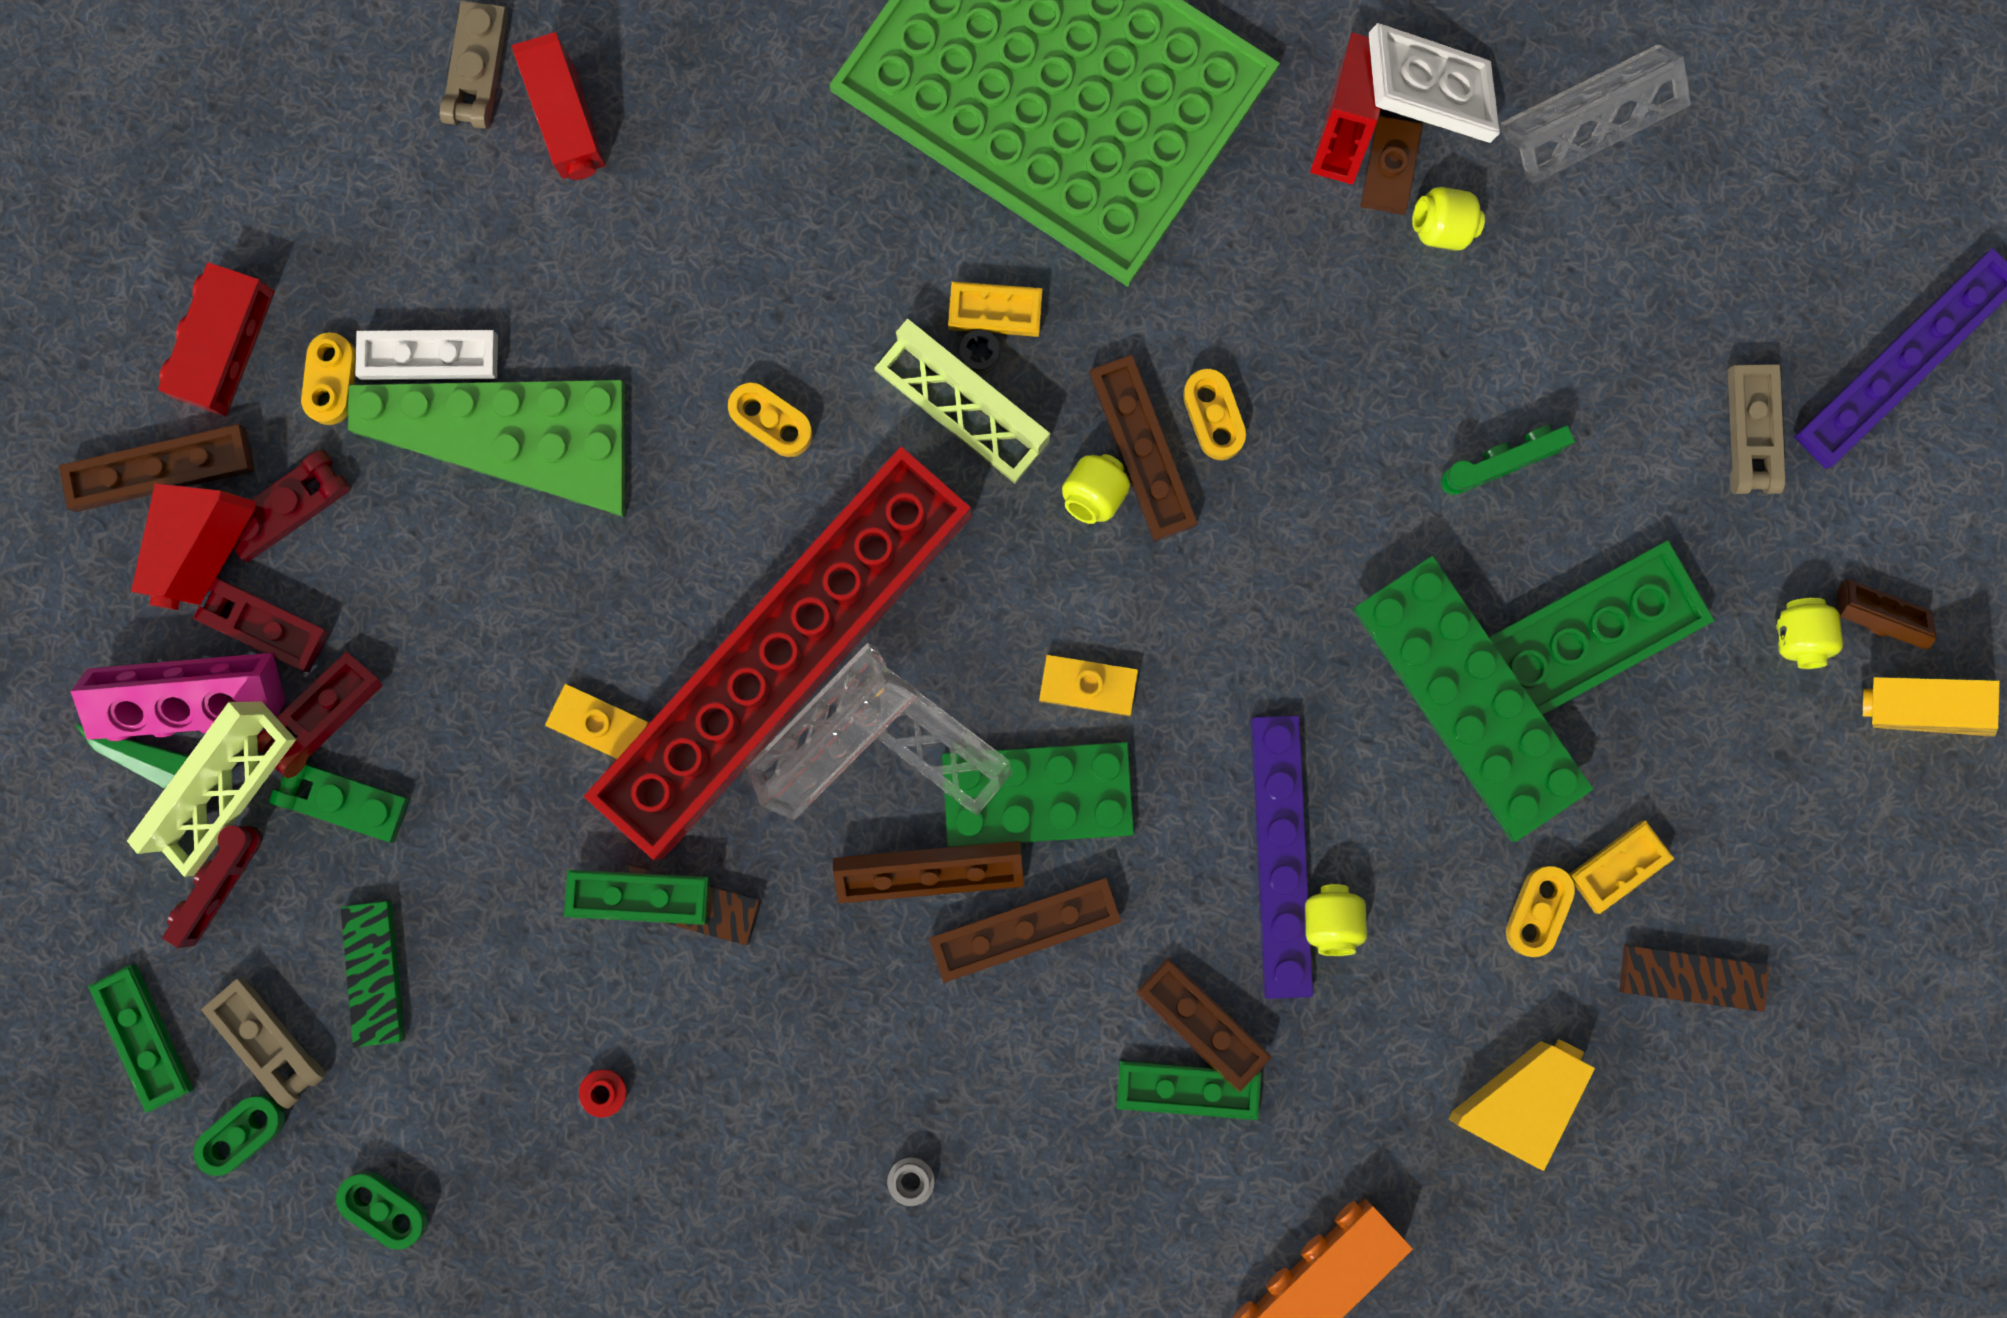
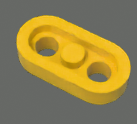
(329, 377)
(1214, 415)
(771, 420)
(1543, 913)

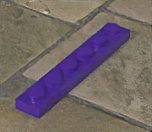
(1906, 360)
(1281, 856)

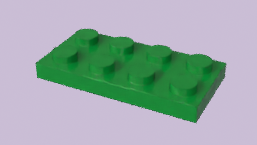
(1047, 797)

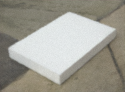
(1433, 83)

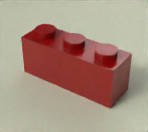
(215, 339)

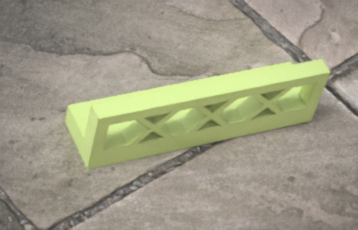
(972, 387)
(201, 775)

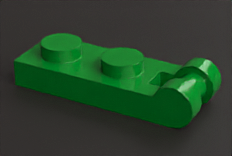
(1503, 460)
(344, 803)

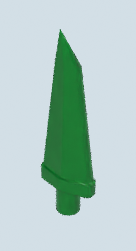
(144, 759)

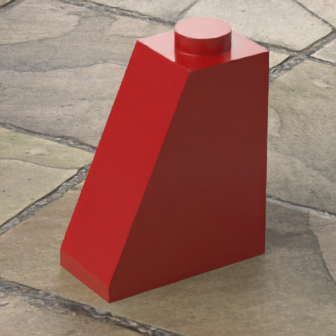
(559, 106)
(1349, 116)
(187, 542)

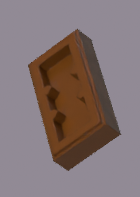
(1391, 165)
(1886, 614)

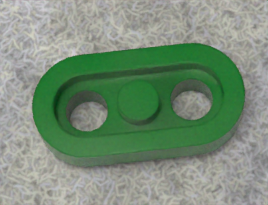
(241, 1134)
(381, 1214)

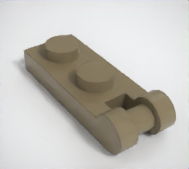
(474, 64)
(1756, 428)
(262, 1042)

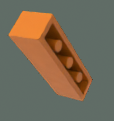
(1334, 1268)

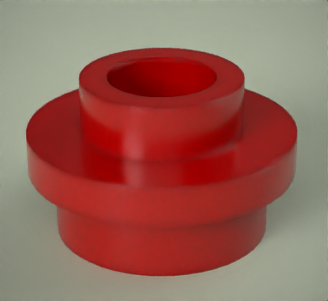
(616, 1087)

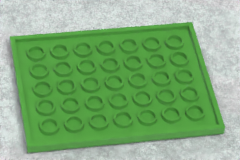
(1063, 108)

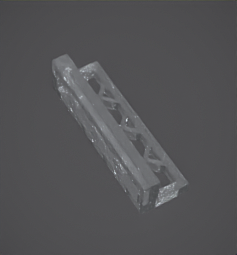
(1597, 97)
(957, 738)
(830, 742)

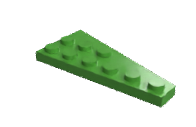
(533, 434)

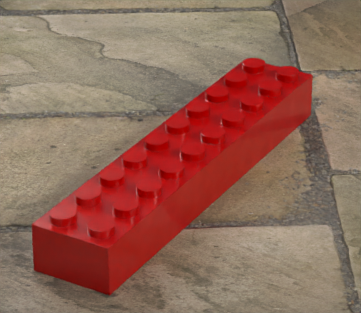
(779, 655)

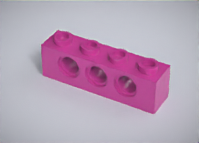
(107, 693)

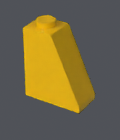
(1934, 705)
(1528, 1102)

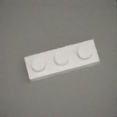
(426, 354)

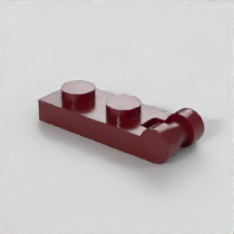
(290, 504)
(263, 625)
(322, 711)
(213, 885)

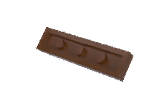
(1143, 448)
(171, 462)
(928, 872)
(1024, 930)

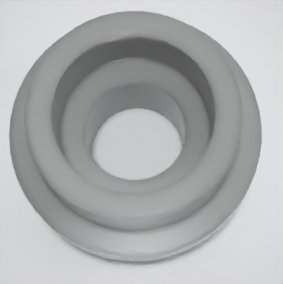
(907, 1196)

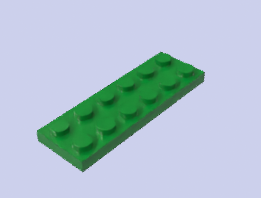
(1603, 628)
(1473, 699)

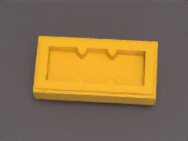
(995, 308)
(1088, 685)
(594, 722)
(1620, 867)

